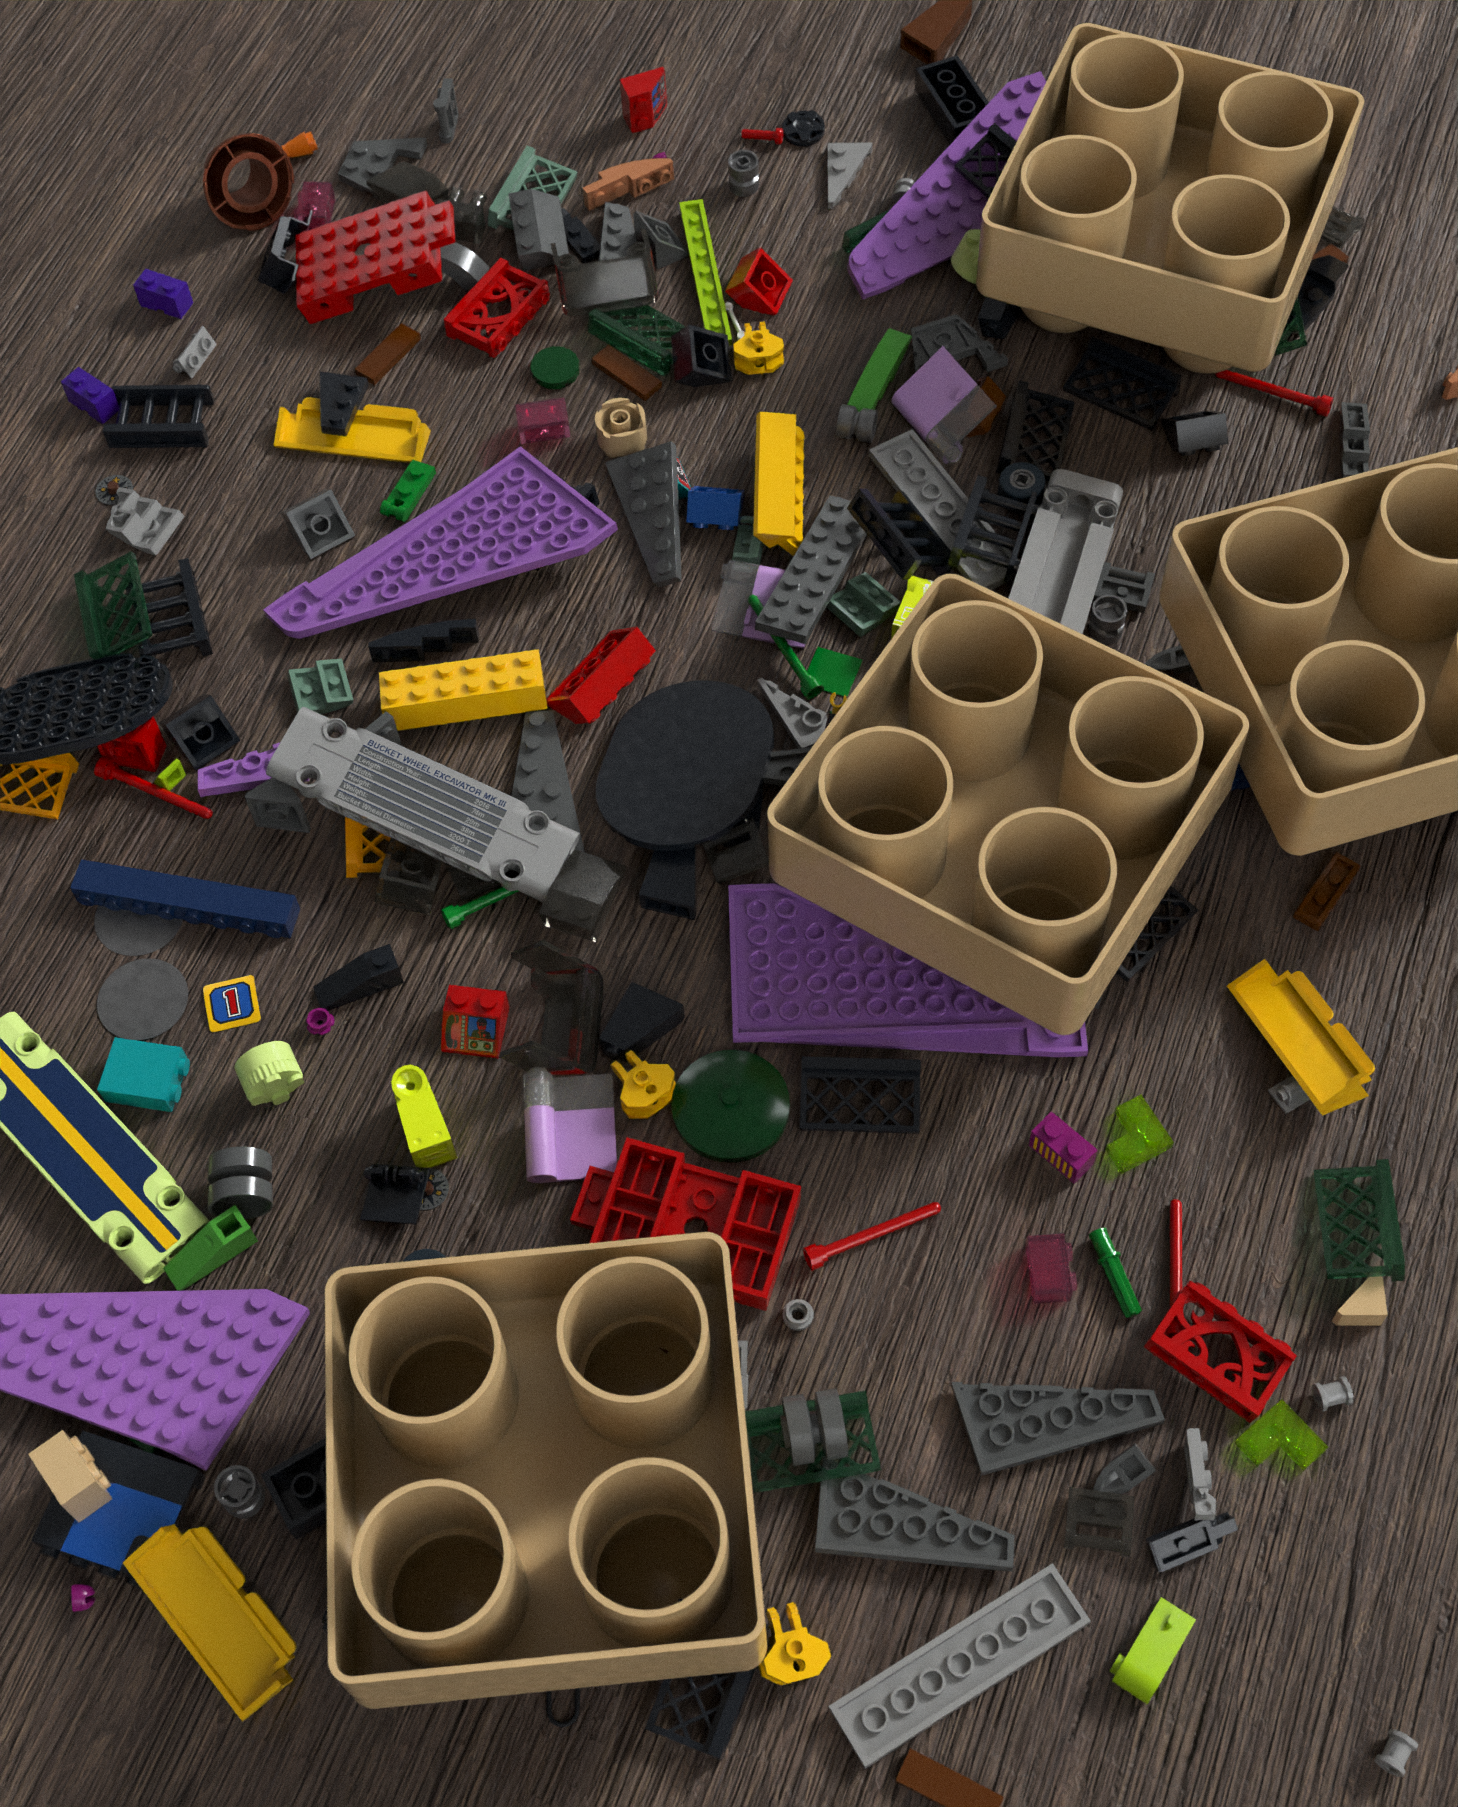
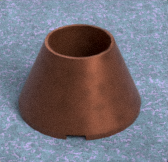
(266, 190)

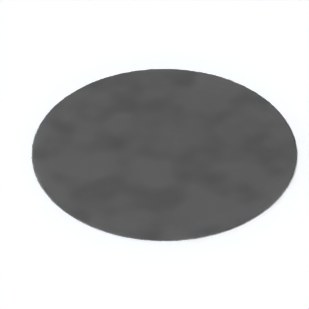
(133, 933)
(142, 999)

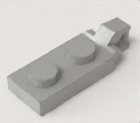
(1198, 1478)

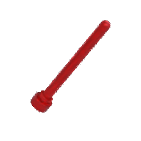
(1321, 404)
(108, 769)
(818, 1254)
(1175, 1261)

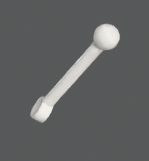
(729, 306)

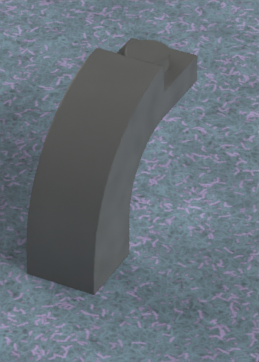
(462, 265)

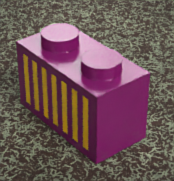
(1062, 1147)

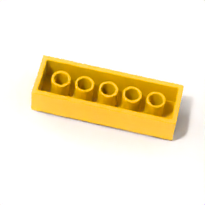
(463, 690)

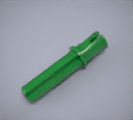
(1115, 1272)

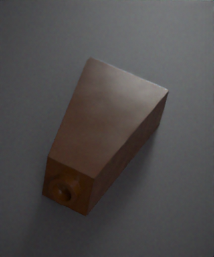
(935, 30)

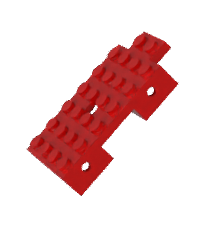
(402, 240)
(659, 1193)

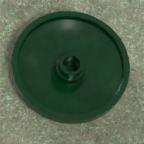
(730, 1106)

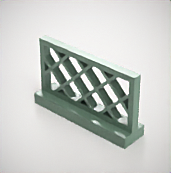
(520, 176)

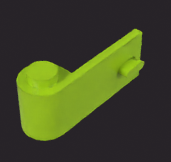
(1152, 1651)

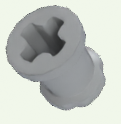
(1332, 1394)
(1396, 1753)

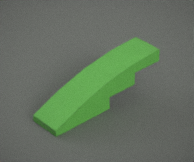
(880, 370)

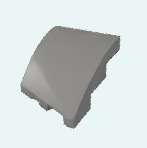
(142, 521)

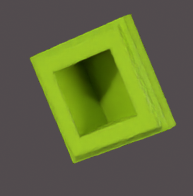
(171, 775)

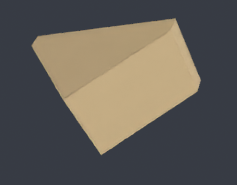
(1365, 1306)

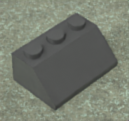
(536, 225)

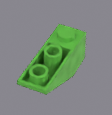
(210, 1248)

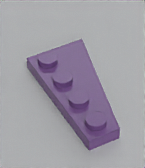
(235, 775)

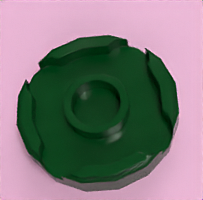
(555, 367)

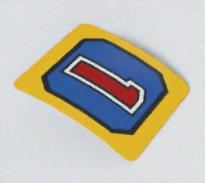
(231, 1003)

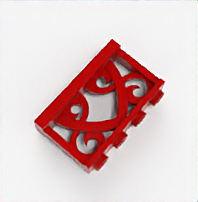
(505, 327)
(1232, 1394)

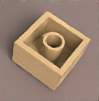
(72, 1475)

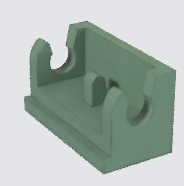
(747, 546)

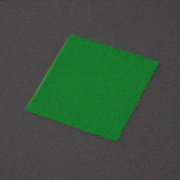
(834, 670)

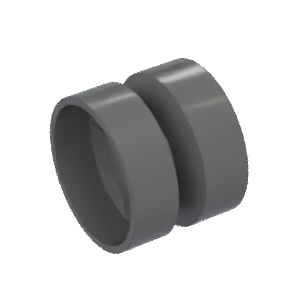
(240, 1179)
(806, 1428)

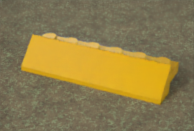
(779, 481)

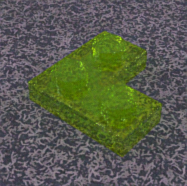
(1144, 1138)
(1281, 1429)

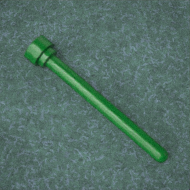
(810, 685)
(455, 915)

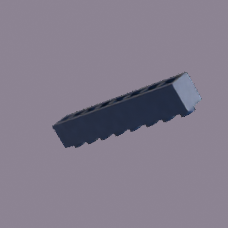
(185, 899)

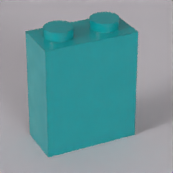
(143, 1074)

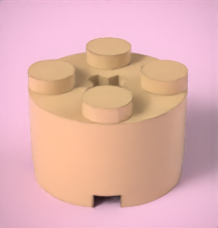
(621, 427)

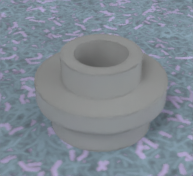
(798, 1306)

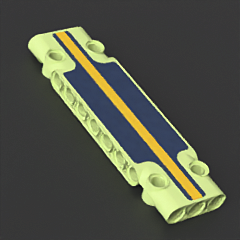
(90, 1155)

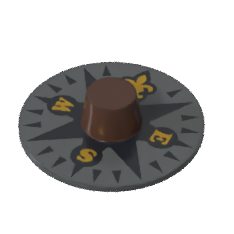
(108, 487)
(435, 1190)

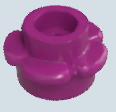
(317, 1015)

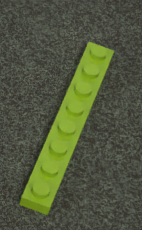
(704, 267)

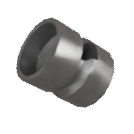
(743, 173)
(852, 423)
(1107, 619)
(239, 1491)

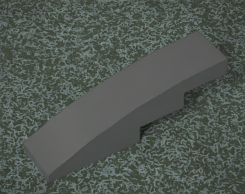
(1354, 439)

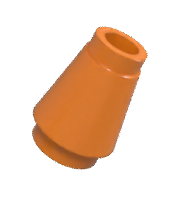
(300, 145)

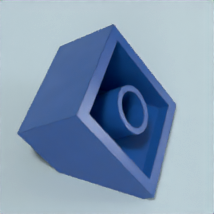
(715, 506)

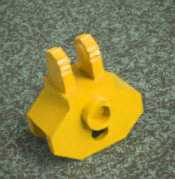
(758, 349)
(644, 1086)
(791, 1647)

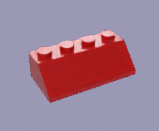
(601, 675)

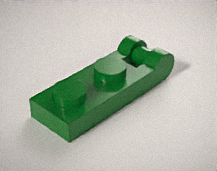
(408, 490)

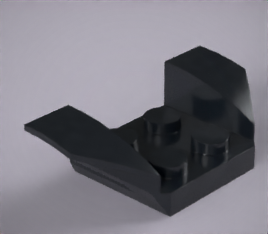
(275, 269)
(1318, 287)

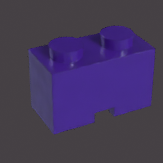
(163, 293)
(90, 395)

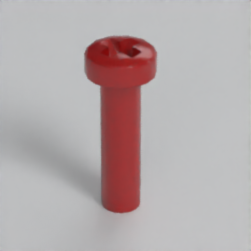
(776, 136)

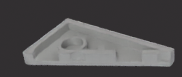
(843, 164)
(797, 716)

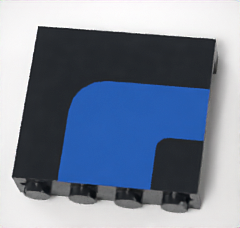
(145, 1495)

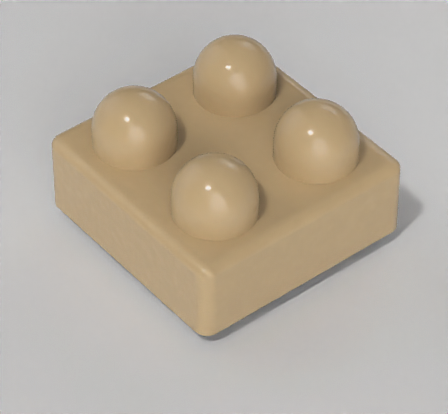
(1167, 197)
(1337, 644)
(1005, 800)
(537, 1475)

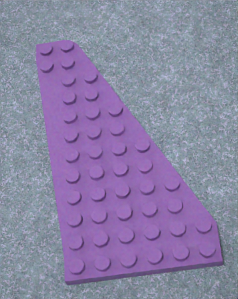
(941, 203)
(489, 530)
(828, 982)
(148, 1362)

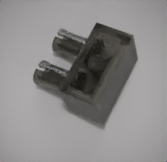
(468, 218)

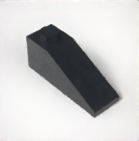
(360, 978)

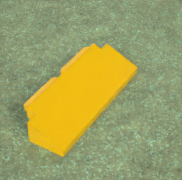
(374, 433)
(1296, 1025)
(219, 1623)

